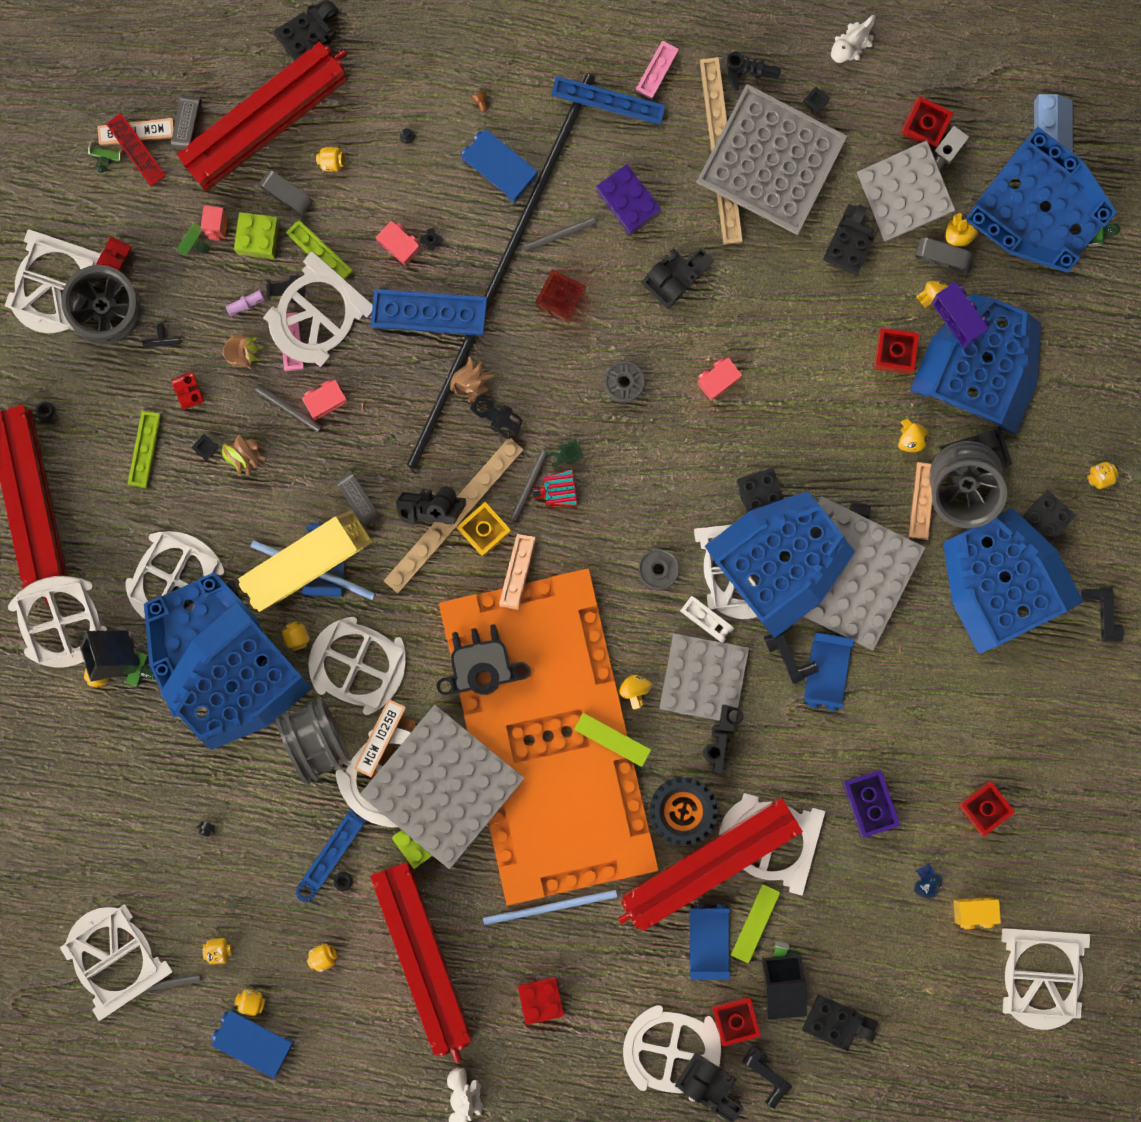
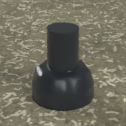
(407, 136)

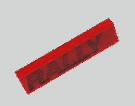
(136, 149)

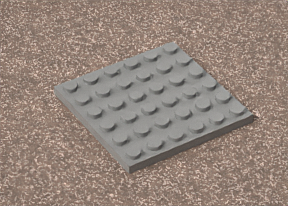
(771, 159)
(870, 582)
(442, 786)

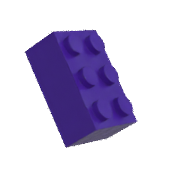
(628, 200)
(960, 314)
(870, 803)

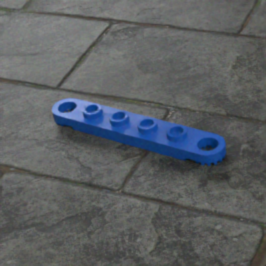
(331, 854)

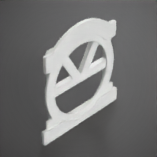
(21, 306)
(278, 323)
(718, 599)
(810, 823)
(114, 918)
(1073, 945)

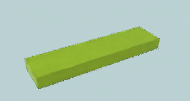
(311, 243)
(144, 449)
(612, 739)
(755, 923)

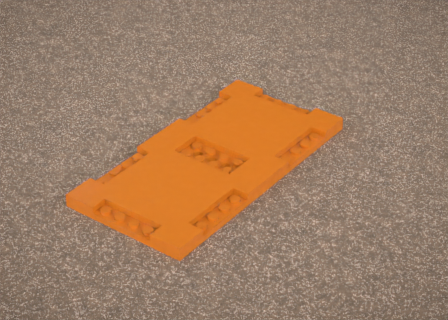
(580, 804)

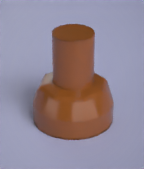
(480, 99)

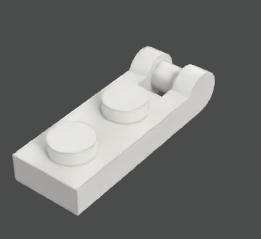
(706, 619)

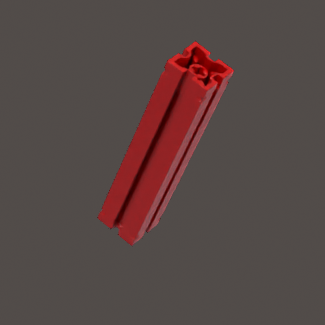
(263, 115)
(28, 498)
(709, 865)
(422, 960)

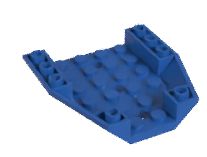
(1046, 174)
(1002, 384)
(1036, 580)
(784, 588)
(173, 627)
(226, 654)

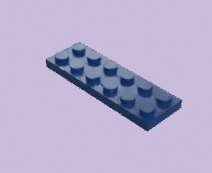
(429, 312)

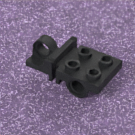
(307, 29)
(850, 241)
(673, 275)
(993, 439)
(759, 489)
(442, 507)
(1049, 516)
(722, 743)
(838, 1023)
(709, 1086)

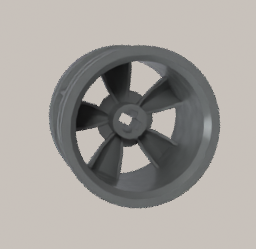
(80, 284)
(968, 456)
(313, 741)

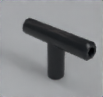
(161, 340)

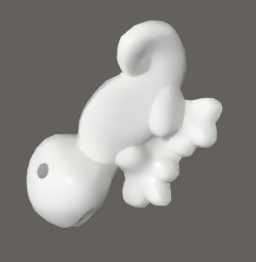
(856, 38)
(465, 1098)

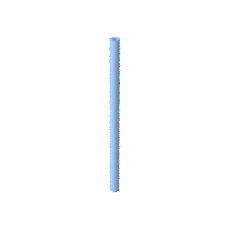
(327, 576)
(549, 907)

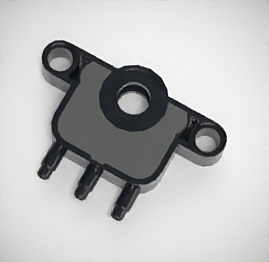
(477, 658)

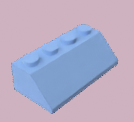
(1055, 117)

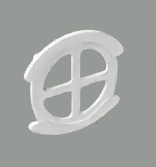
(162, 542)
(48, 587)
(391, 679)
(348, 786)
(633, 1045)

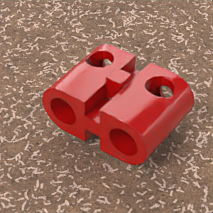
(114, 253)
(187, 390)

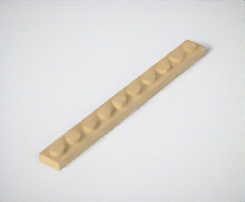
(716, 122)
(439, 531)

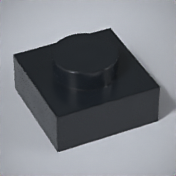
(816, 100)
(205, 447)

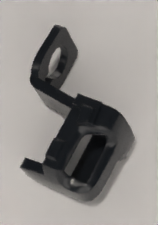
(278, 289)
(499, 418)

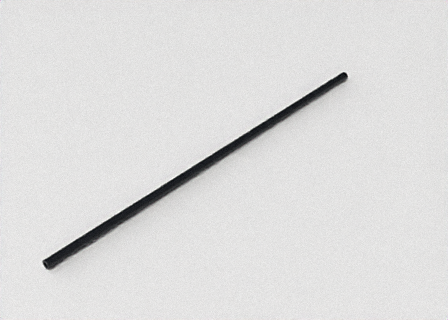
(499, 273)

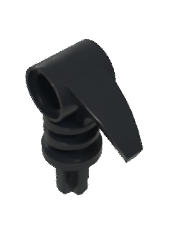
(748, 66)

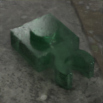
(568, 452)

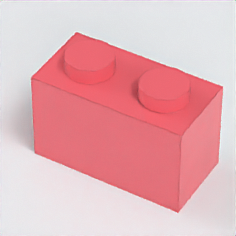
(214, 223)
(398, 242)
(719, 378)
(324, 399)

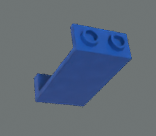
(499, 165)
(320, 586)
(832, 660)
(709, 942)
(251, 1043)

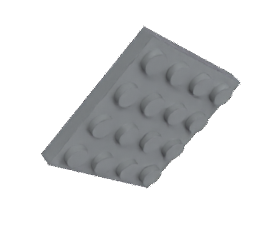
(906, 191)
(703, 677)

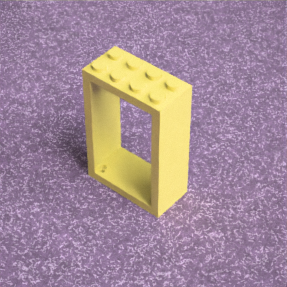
(304, 560)

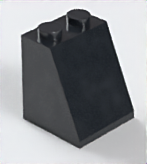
(108, 654)
(784, 987)

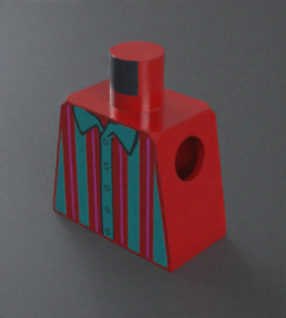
(558, 490)

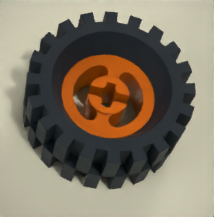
(704, 816)

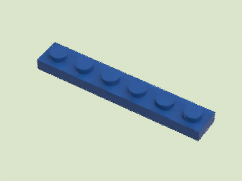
(608, 100)

